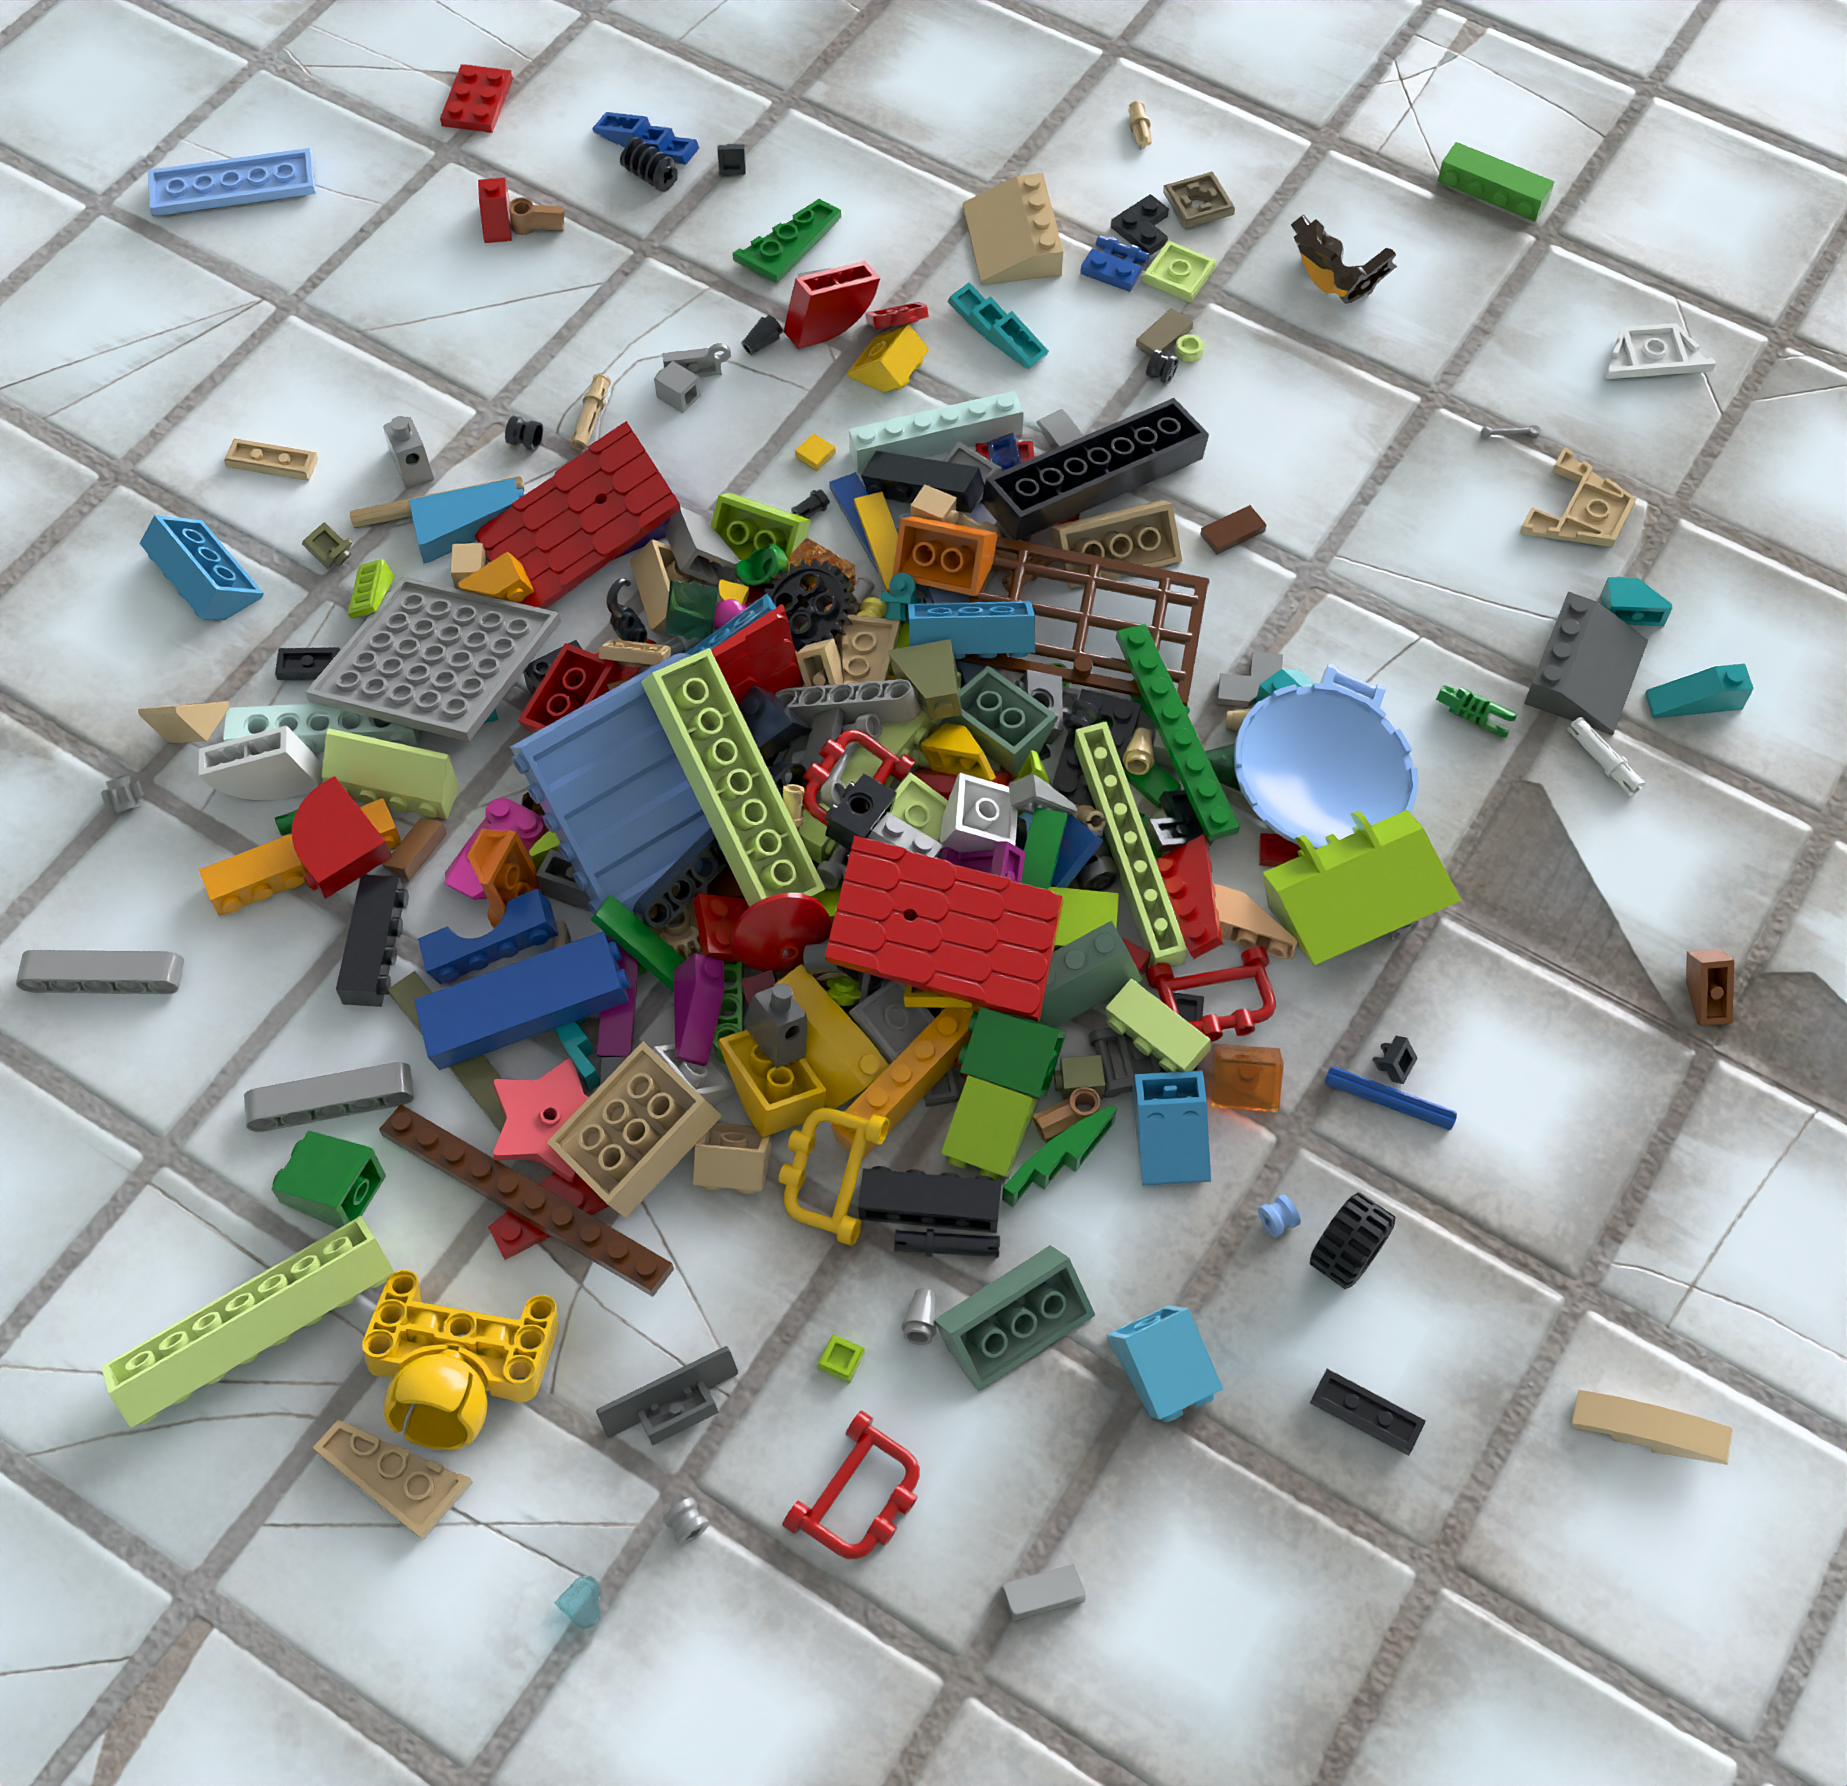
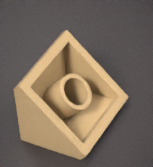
(185, 721)

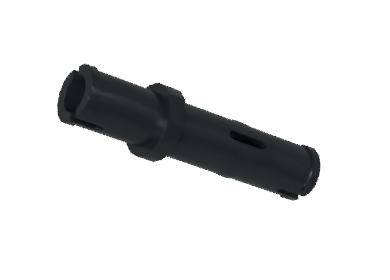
(946, 1243)

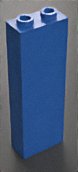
(522, 1000)

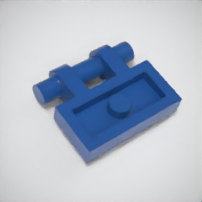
(1112, 269)

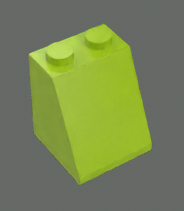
(988, 1127)

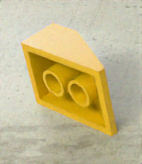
(769, 1095)

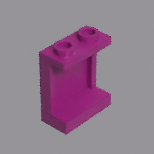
(1003, 861)

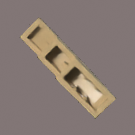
(1653, 1426)

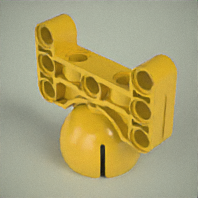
(448, 1372)

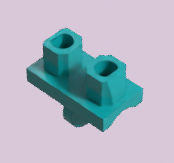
(902, 589)

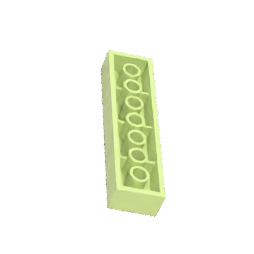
(730, 779)
(245, 1322)

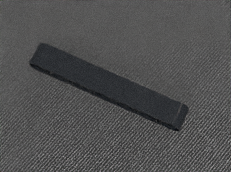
(713, 863)

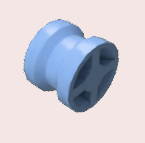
(1279, 1216)

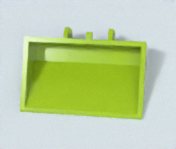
(1358, 886)

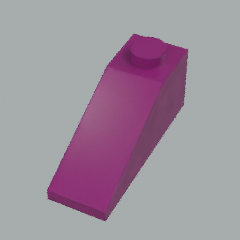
(697, 1007)

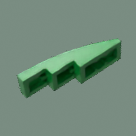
(1043, 847)
(1067, 1149)

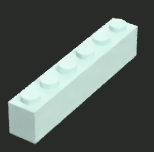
(938, 429)

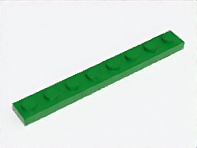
(1177, 733)

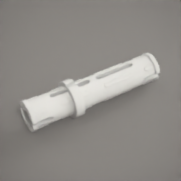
(1612, 763)

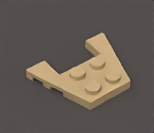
(1592, 515)

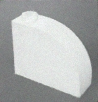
(261, 766)

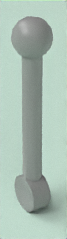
(1532, 431)

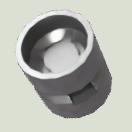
(1099, 871)

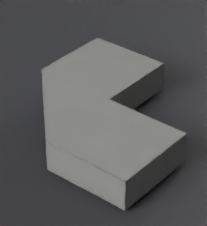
(1243, 690)

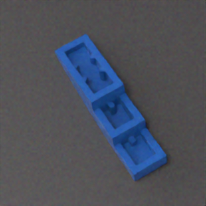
(623, 127)

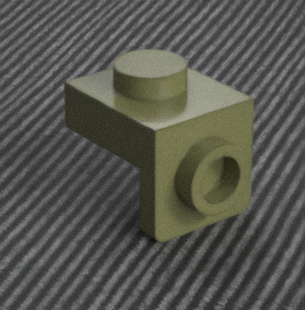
(327, 546)

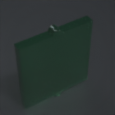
(690, 609)

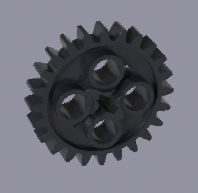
(794, 588)

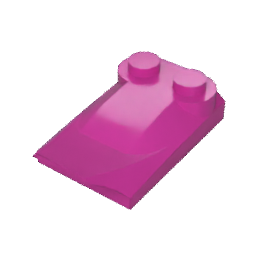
(500, 816)

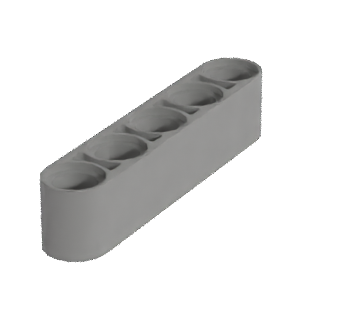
(889, 700)
(100, 972)
(328, 1096)

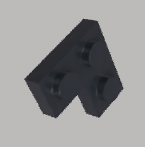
(1139, 223)
(1178, 827)

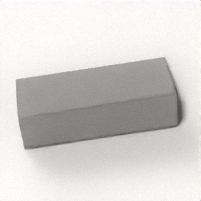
(1044, 1592)

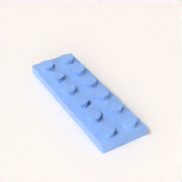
(231, 182)

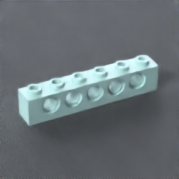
(308, 721)

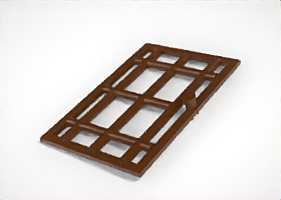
(1084, 618)

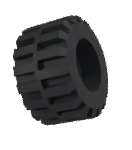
(1352, 1240)

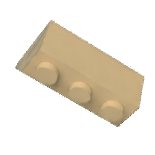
(653, 570)

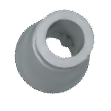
(919, 1319)

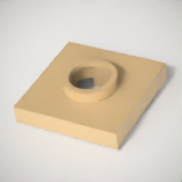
(634, 653)

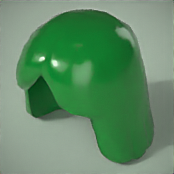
(762, 564)

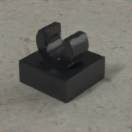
(731, 159)
(1397, 1059)

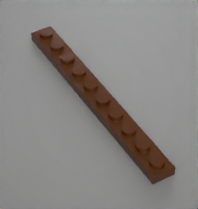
(527, 1200)

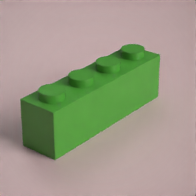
(1495, 181)

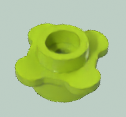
(844, 990)

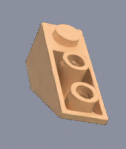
(1250, 925)

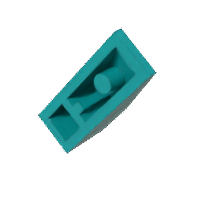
(1702, 692)

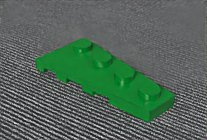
(788, 242)

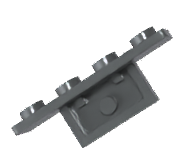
(672, 1400)

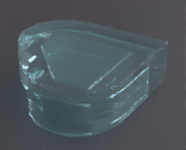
(580, 1602)

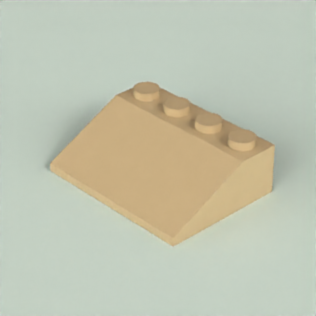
(1014, 231)
(634, 1129)

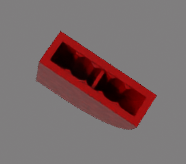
(829, 303)
(335, 839)

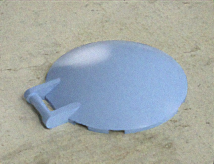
(1321, 755)

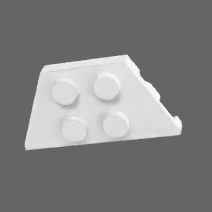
(1655, 352)

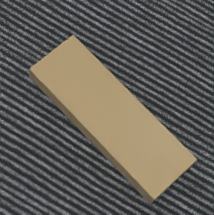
(271, 459)

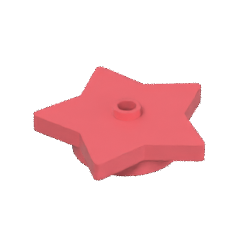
(526, 1111)

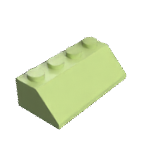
(398, 773)

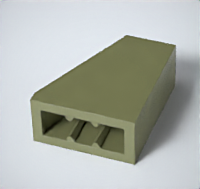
(932, 675)

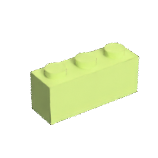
(1156, 1029)

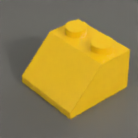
(889, 359)

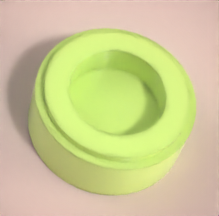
(1189, 348)

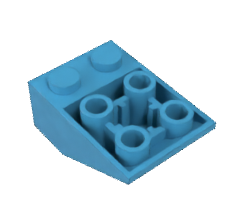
(1171, 1127)

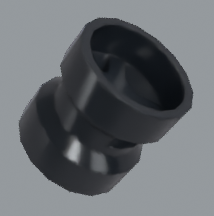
(523, 432)

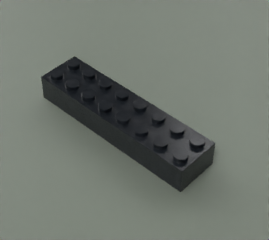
(1094, 469)

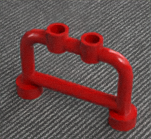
(832, 752)
(1242, 1020)
(881, 1529)

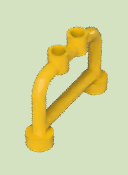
(794, 1175)

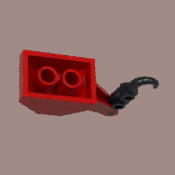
(582, 676)

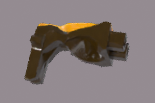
(1323, 262)

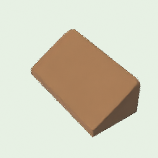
(415, 848)

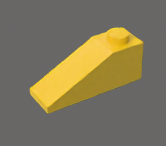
(955, 752)

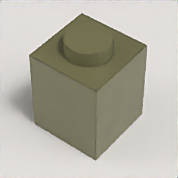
(1078, 1073)

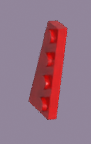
(1192, 895)

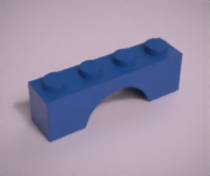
(525, 923)

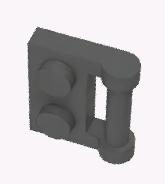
(1132, 1060)

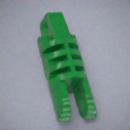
(1476, 709)

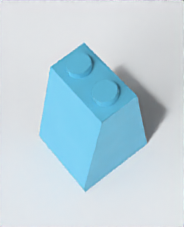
(1166, 1362)

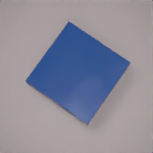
(1075, 850)

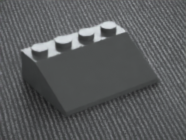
(1587, 665)

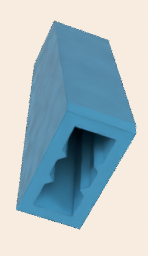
(458, 515)

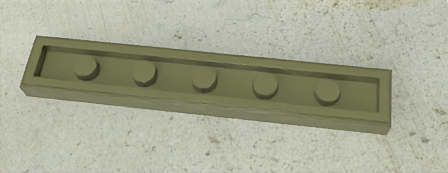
(474, 1074)

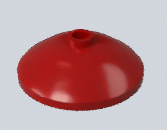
(778, 929)

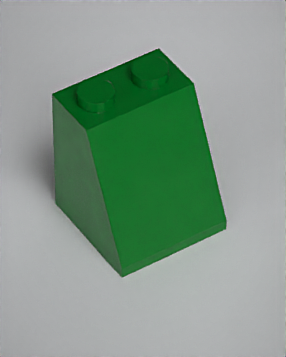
(1011, 1051)
(329, 1179)

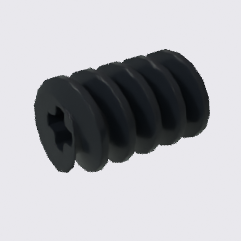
(649, 164)

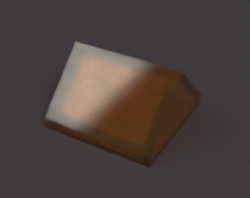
(1246, 1077)

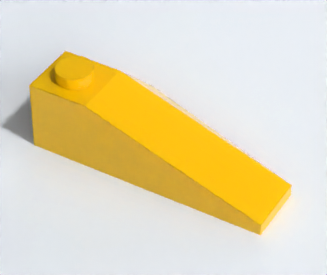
(834, 1044)

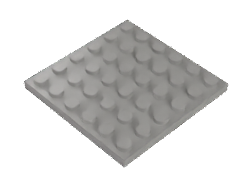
(434, 658)

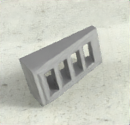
(1034, 792)

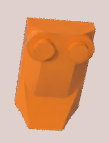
(502, 869)

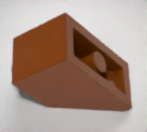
(1711, 985)

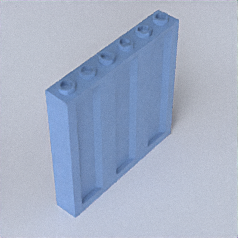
(613, 792)

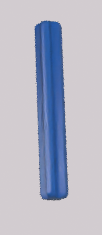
(1391, 1098)

